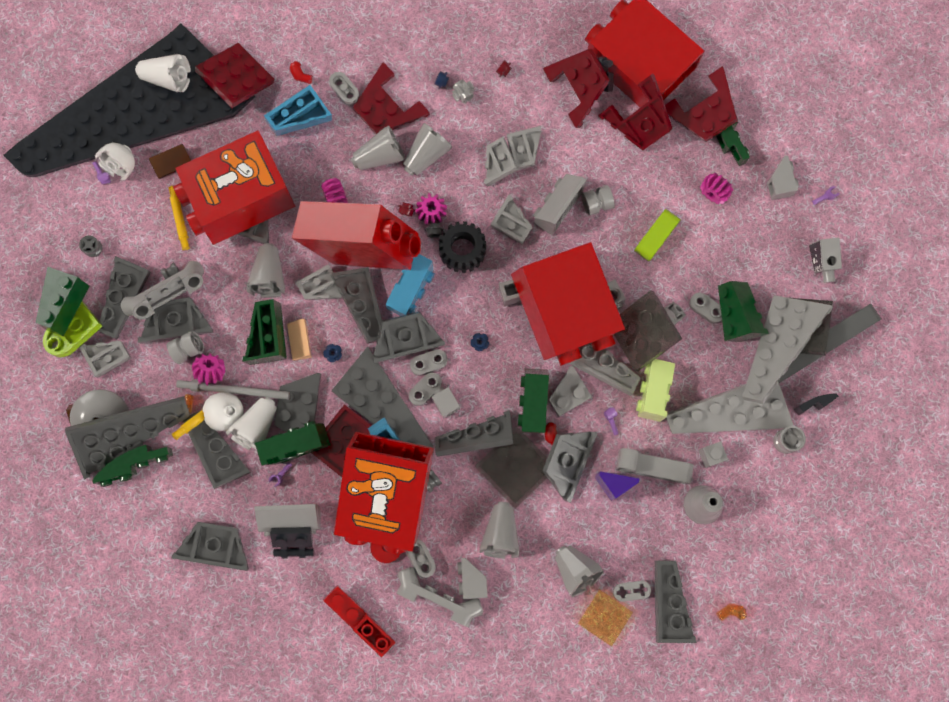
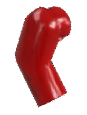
(298, 74)
(550, 432)

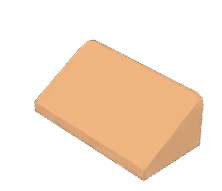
(299, 340)

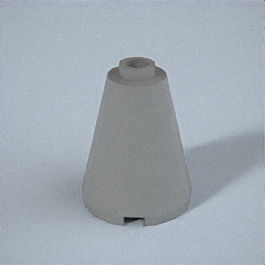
(425, 150)
(378, 151)
(266, 273)
(703, 504)
(501, 533)

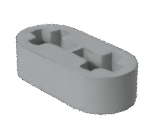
(630, 586)

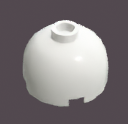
(115, 156)
(222, 410)

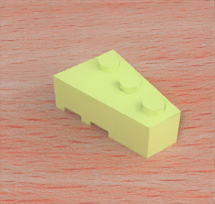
(655, 390)

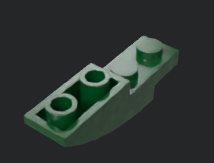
(730, 141)
(125, 465)

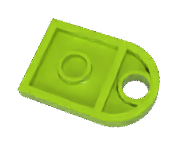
(79, 331)

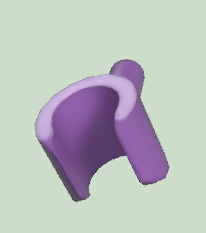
(104, 178)
(828, 195)
(610, 414)
(279, 476)

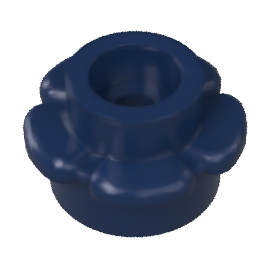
(441, 79)
(480, 347)
(332, 358)

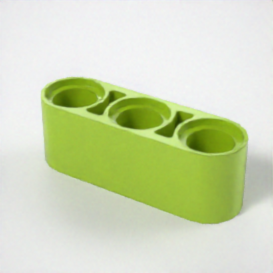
(657, 235)

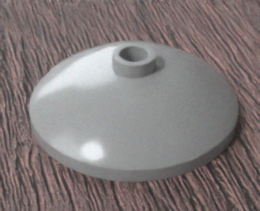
(98, 404)

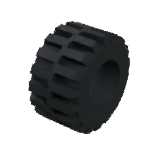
(467, 232)

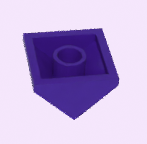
(614, 484)

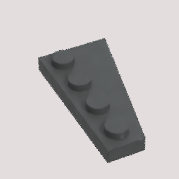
(126, 281)
(360, 298)
(489, 434)
(216, 456)
(671, 613)

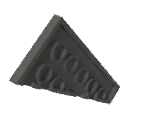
(374, 397)
(108, 437)

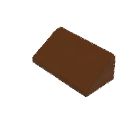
(167, 161)

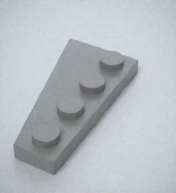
(607, 369)

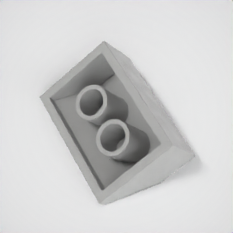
(559, 202)
(288, 517)

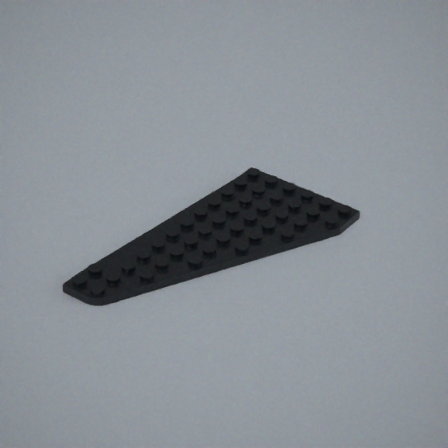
(125, 112)

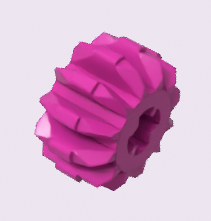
(716, 188)
(333, 191)
(430, 202)
(208, 369)

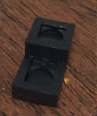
(819, 402)

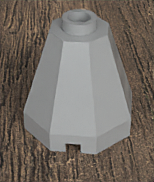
(577, 570)

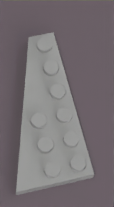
(789, 329)
(731, 413)

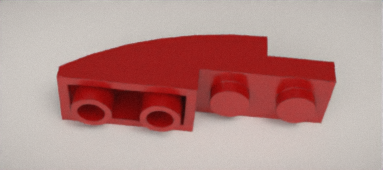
(359, 621)

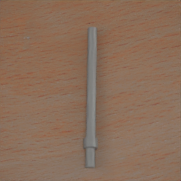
(195, 386)

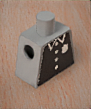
(826, 257)

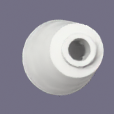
(165, 72)
(253, 424)

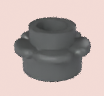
(434, 230)

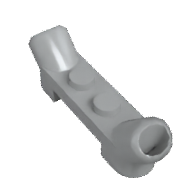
(143, 304)
(463, 612)

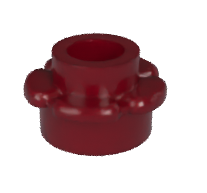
(504, 69)
(406, 209)

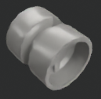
(597, 200)
(185, 347)
(789, 439)

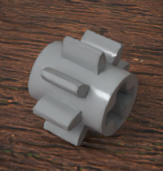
(463, 91)

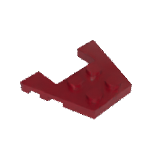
(586, 79)
(380, 110)
(711, 114)
(646, 123)

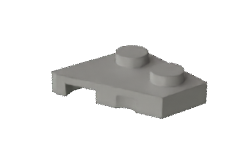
(524, 146)
(499, 162)
(511, 221)
(319, 285)
(105, 356)
(569, 393)

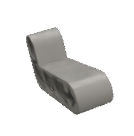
(655, 467)

